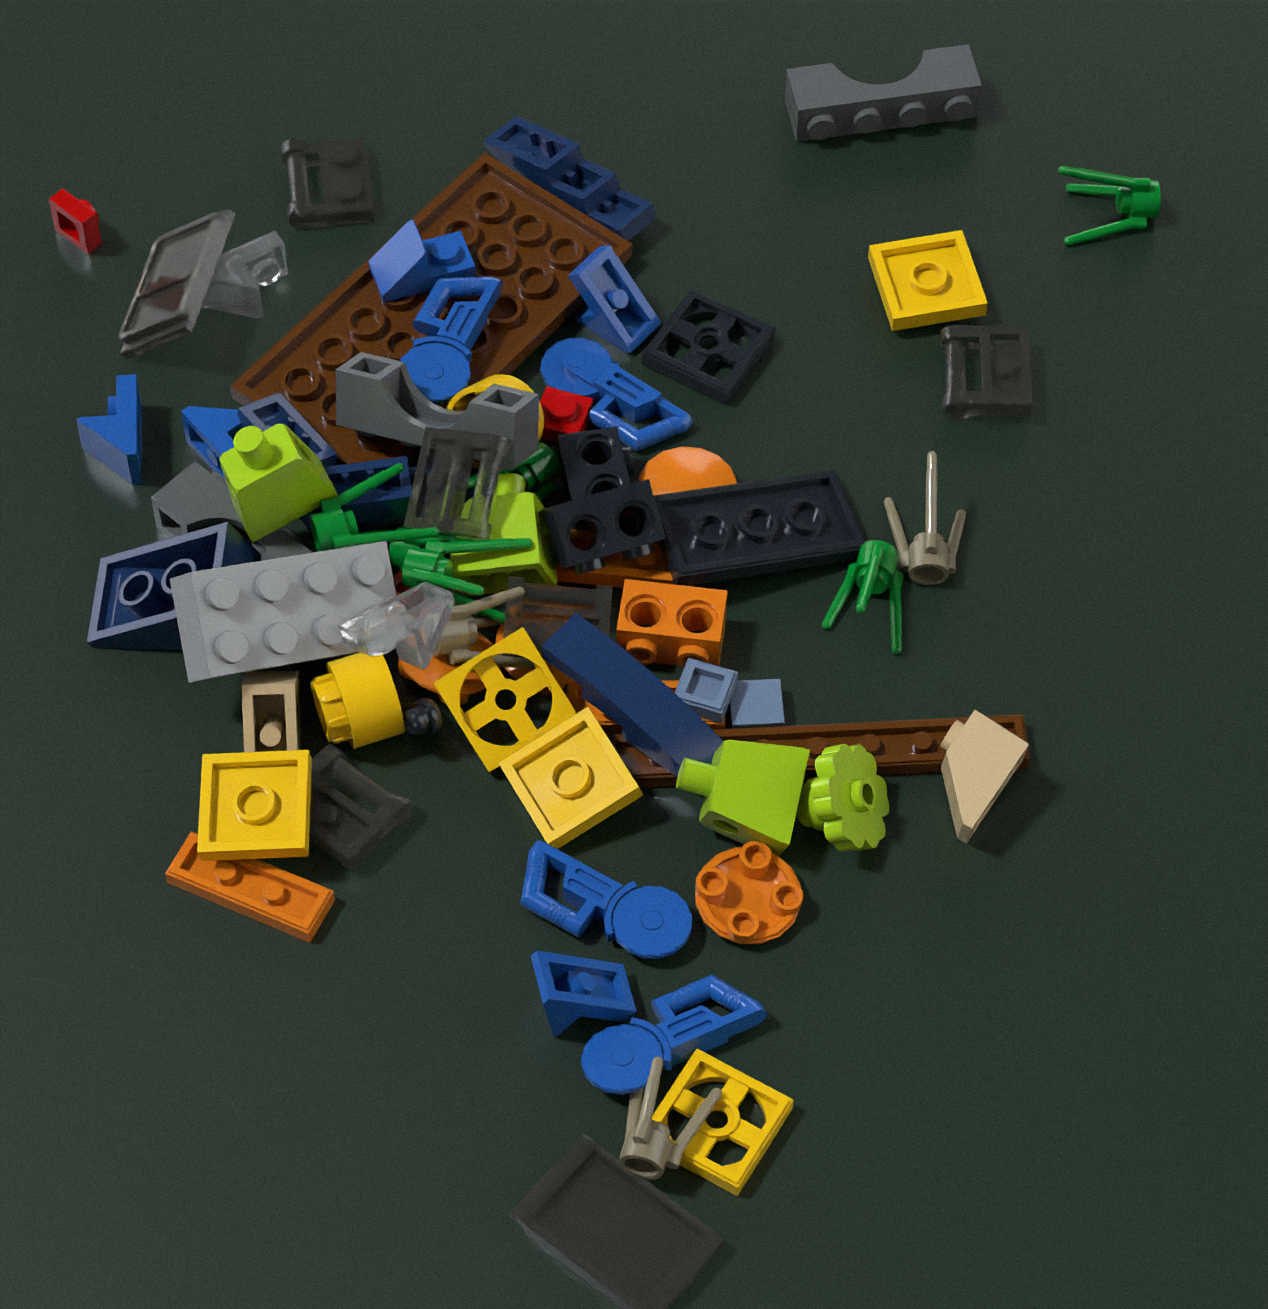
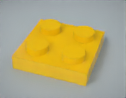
(927, 280)
(570, 779)
(255, 805)

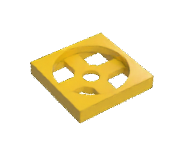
(494, 681)
(774, 1105)

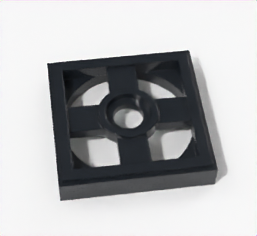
(688, 372)

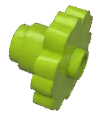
(845, 798)

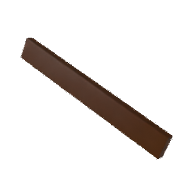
(896, 745)

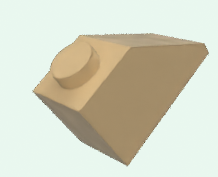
(271, 711)
(977, 768)

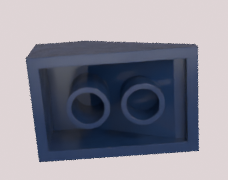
(134, 589)

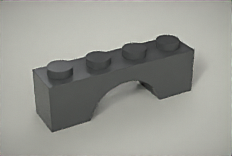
(830, 104)
(381, 400)
(202, 500)

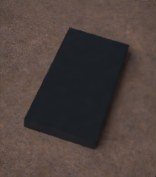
(757, 528)

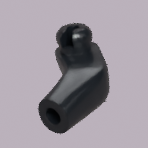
(419, 712)

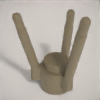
(928, 556)
(462, 631)
(647, 1141)

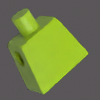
(273, 478)
(513, 516)
(748, 790)

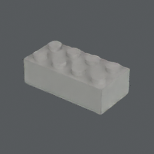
(277, 609)

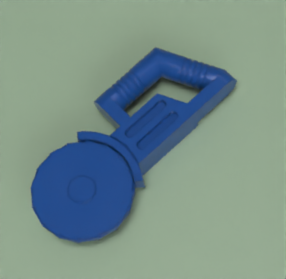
(442, 359)
(588, 370)
(643, 920)
(622, 1055)

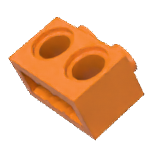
(672, 615)

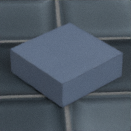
(707, 689)
(757, 704)

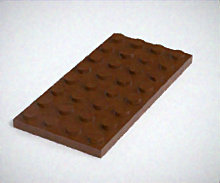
(512, 235)

